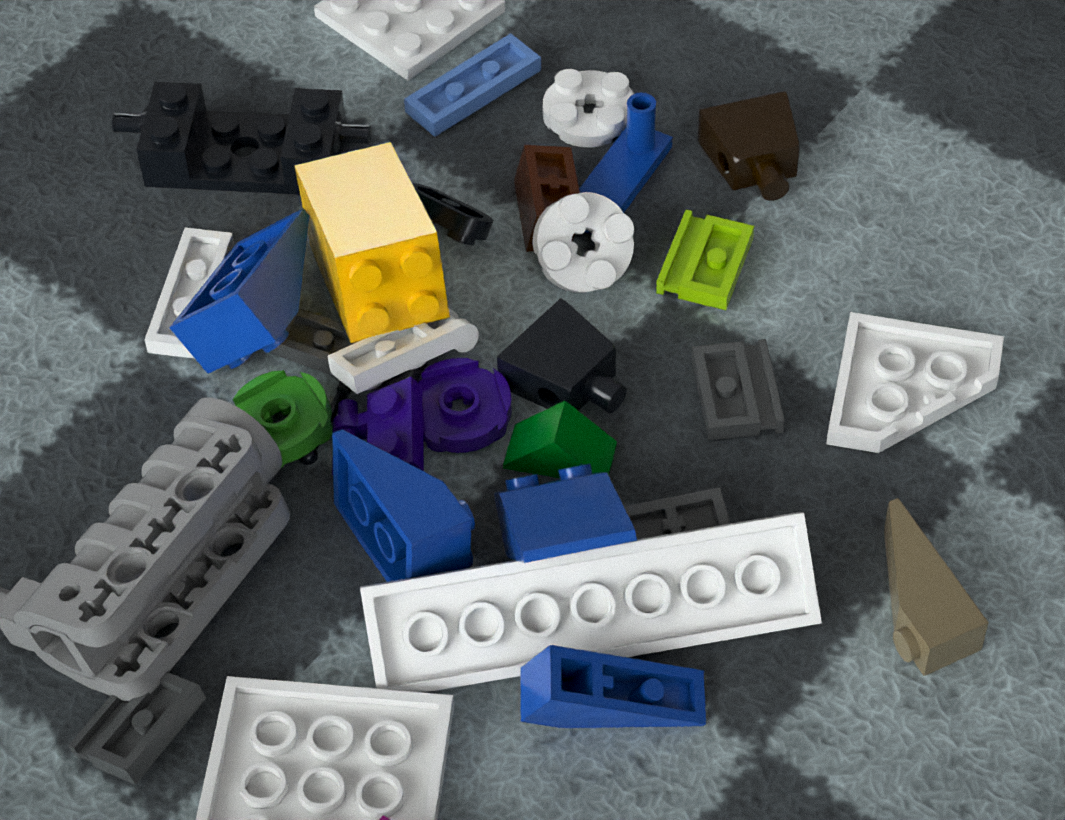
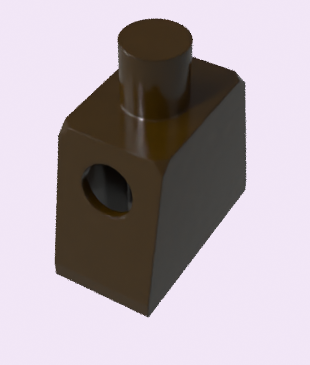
(752, 143)

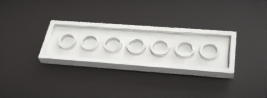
(602, 600)

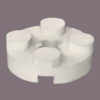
(576, 88)
(558, 254)

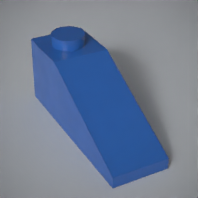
(608, 691)

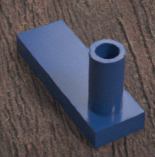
(632, 156)

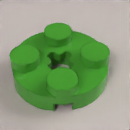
(300, 399)

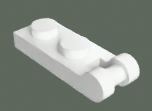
(386, 355)

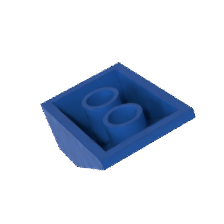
(247, 297)
(399, 512)
(561, 515)

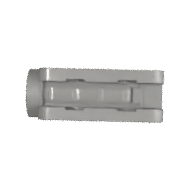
(156, 557)

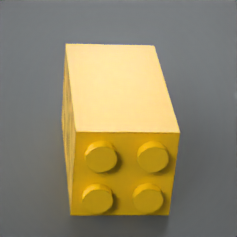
(373, 242)

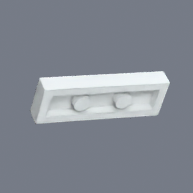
(193, 263)

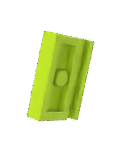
(705, 260)

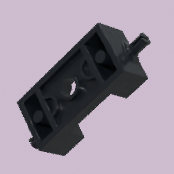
(196, 147)

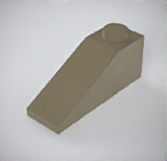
(930, 608)

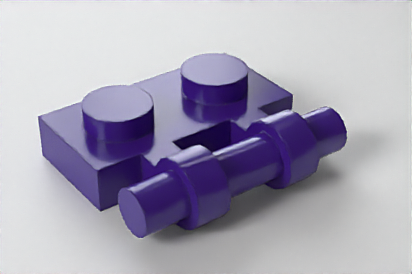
(391, 421)

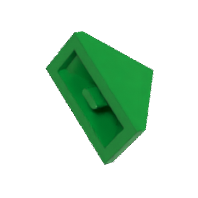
(558, 440)

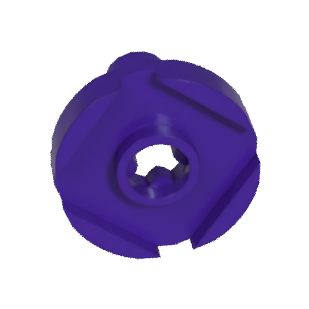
(470, 428)

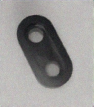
(462, 221)

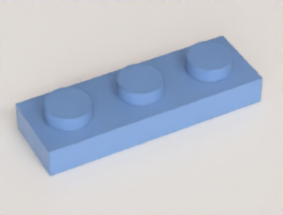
(472, 84)

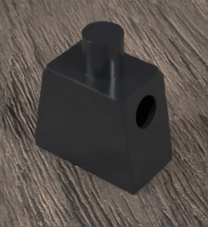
(562, 361)

